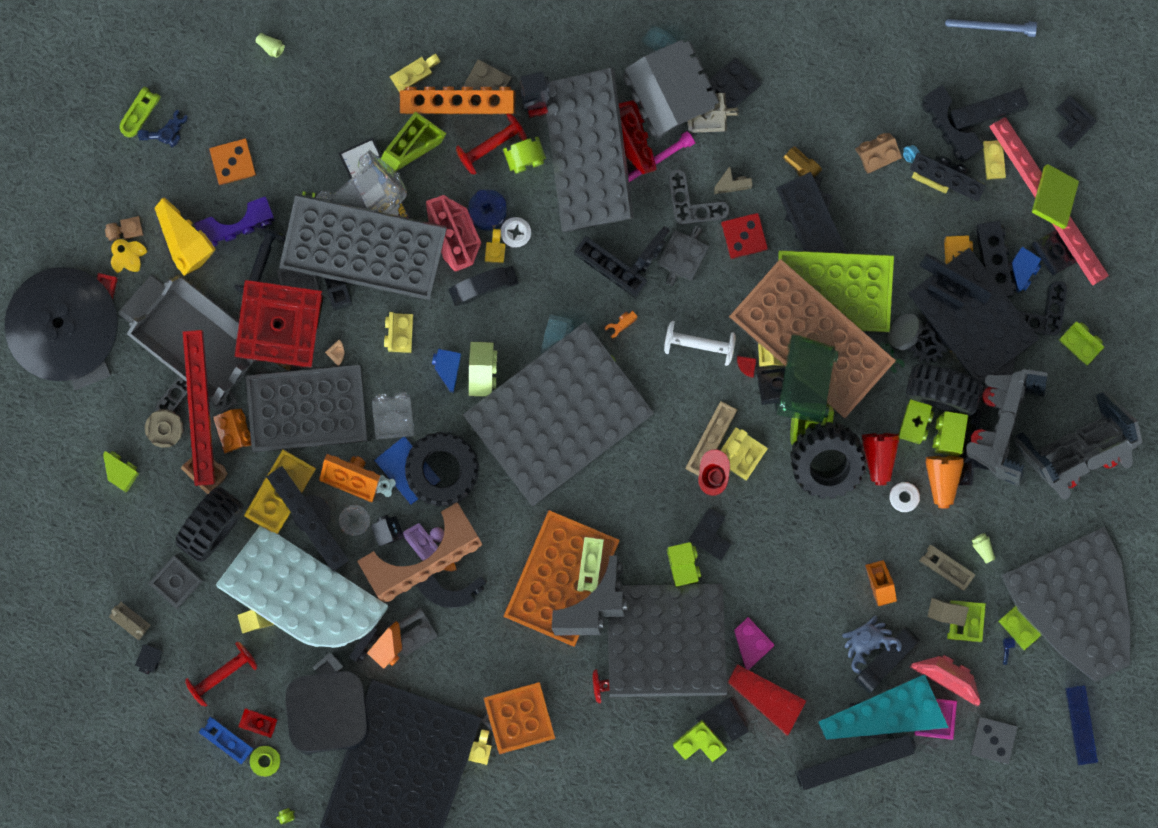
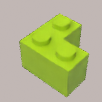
(682, 564)

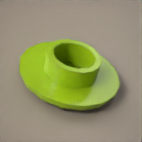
(257, 754)

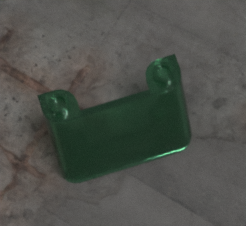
(807, 379)

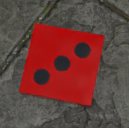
(744, 236)

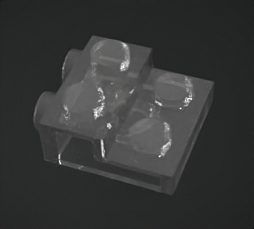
(392, 416)

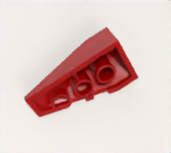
(635, 138)

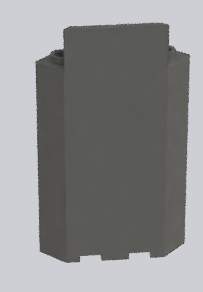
(161, 314)

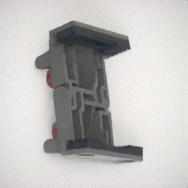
(1006, 394)
(1089, 448)

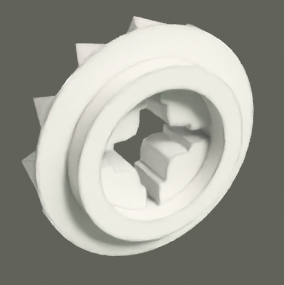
(511, 224)

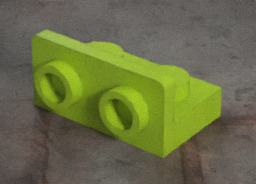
(1082, 343)

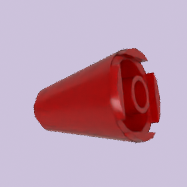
(880, 455)

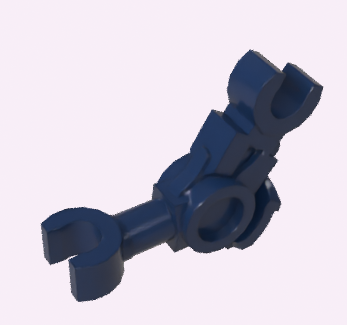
(167, 133)

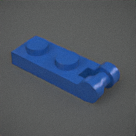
(226, 741)

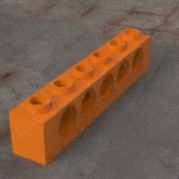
(506, 106)

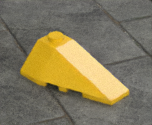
(186, 244)

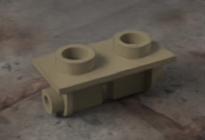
(129, 620)

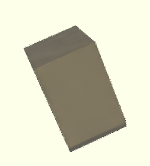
(948, 612)

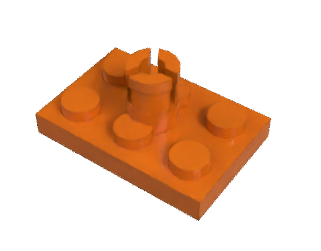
(350, 476)

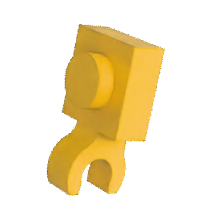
(495, 251)

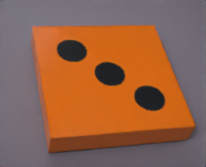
(232, 161)

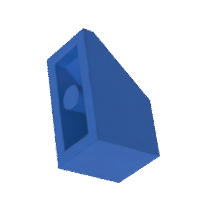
(447, 367)

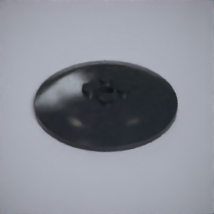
(87, 328)

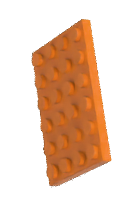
(553, 574)

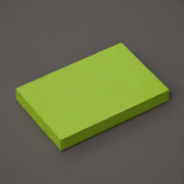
(1055, 196)

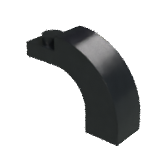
(482, 284)
(450, 599)

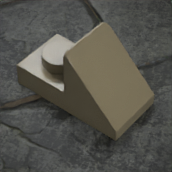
(727, 185)

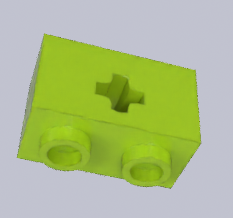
(908, 430)

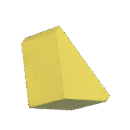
(252, 621)

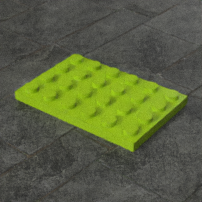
(851, 282)

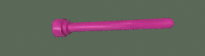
(684, 141)

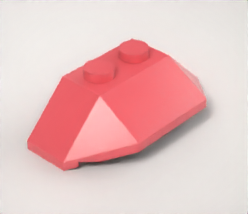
(461, 238)
(950, 677)

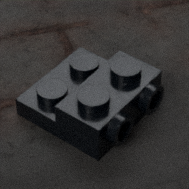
(735, 83)

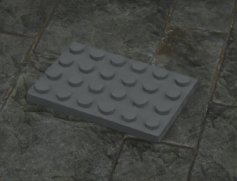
(306, 408)

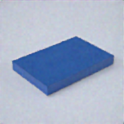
(393, 465)

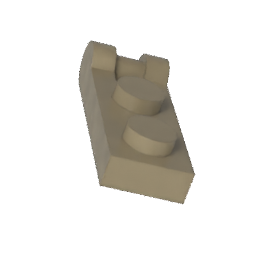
(947, 568)

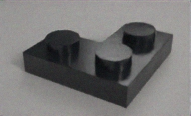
(1079, 122)
(705, 536)
(727, 716)

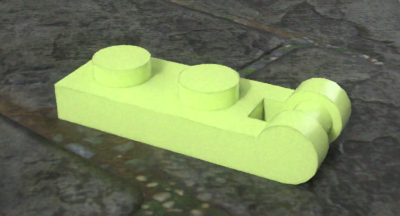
(590, 563)

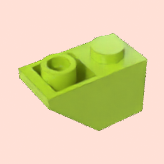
(118, 473)

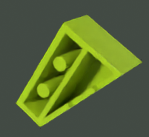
(412, 141)

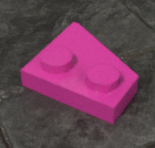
(751, 642)

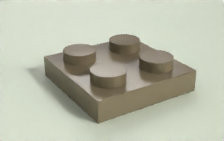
(486, 76)

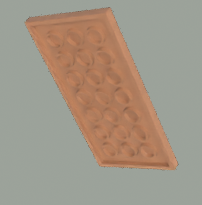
(789, 305)

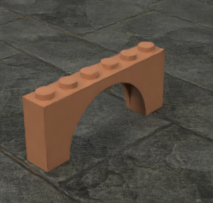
(392, 580)

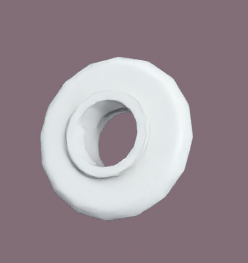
(911, 490)

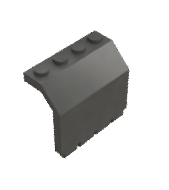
(670, 87)

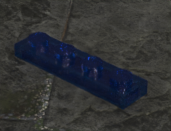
(1081, 725)

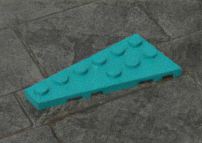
(895, 711)

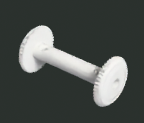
(700, 343)

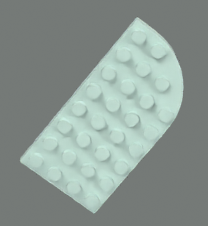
(299, 592)

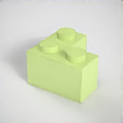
(481, 368)

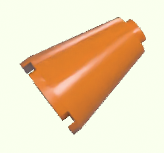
(944, 478)

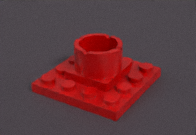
(290, 307)

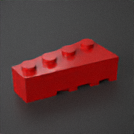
(771, 700)

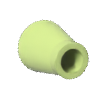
(271, 45)
(983, 547)

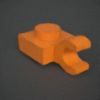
(625, 320)

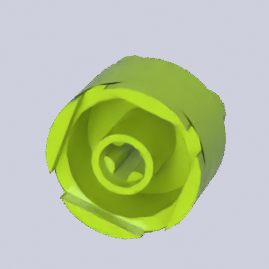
(525, 154)

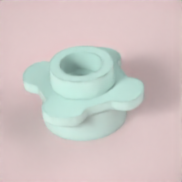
(389, 486)

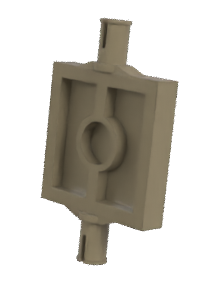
(713, 120)

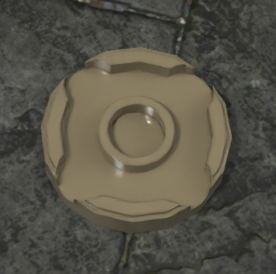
(164, 428)

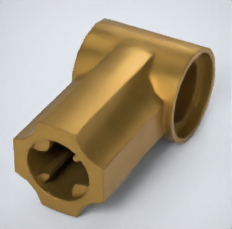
(801, 163)

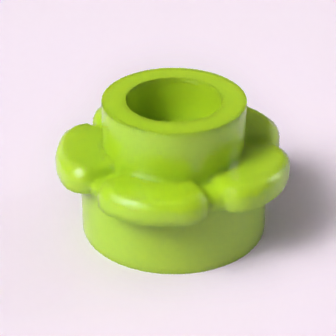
(286, 816)

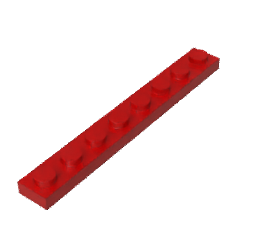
(198, 407)

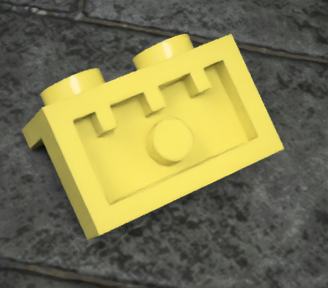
(400, 332)

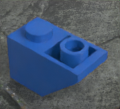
(1023, 267)

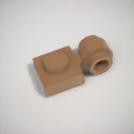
(129, 228)

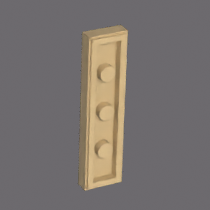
(712, 436)

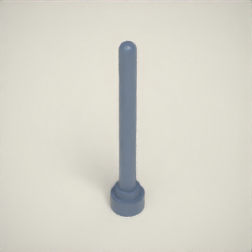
(1028, 28)

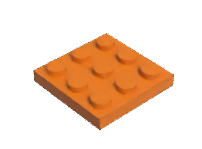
(519, 718)

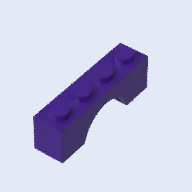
(257, 215)

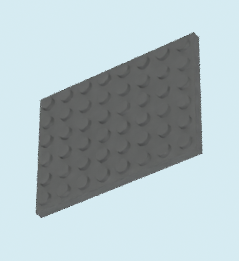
(558, 414)

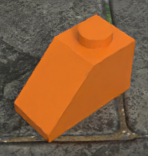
(881, 583)
(387, 647)

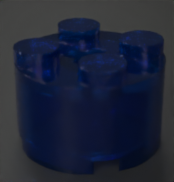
(482, 200)

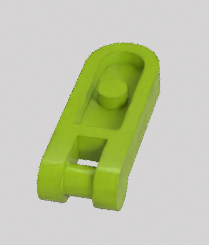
(138, 112)

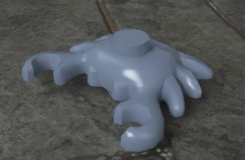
(867, 639)

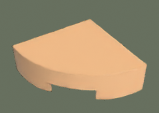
(336, 352)

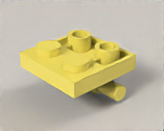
(743, 453)

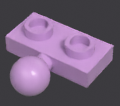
(422, 542)

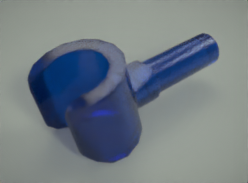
(1007, 643)

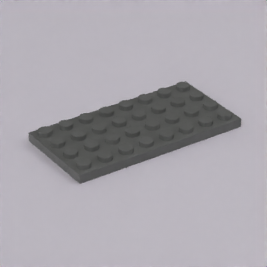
(588, 151)
(362, 246)

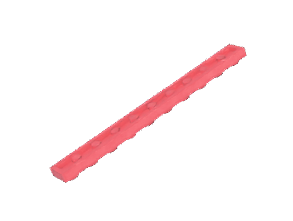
(1031, 175)

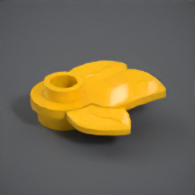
(129, 257)

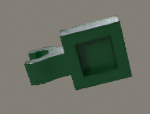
(887, 348)

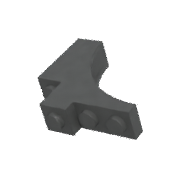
(589, 614)

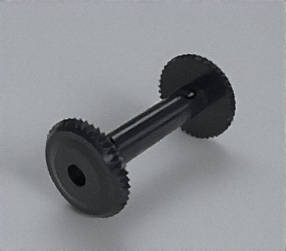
(263, 254)

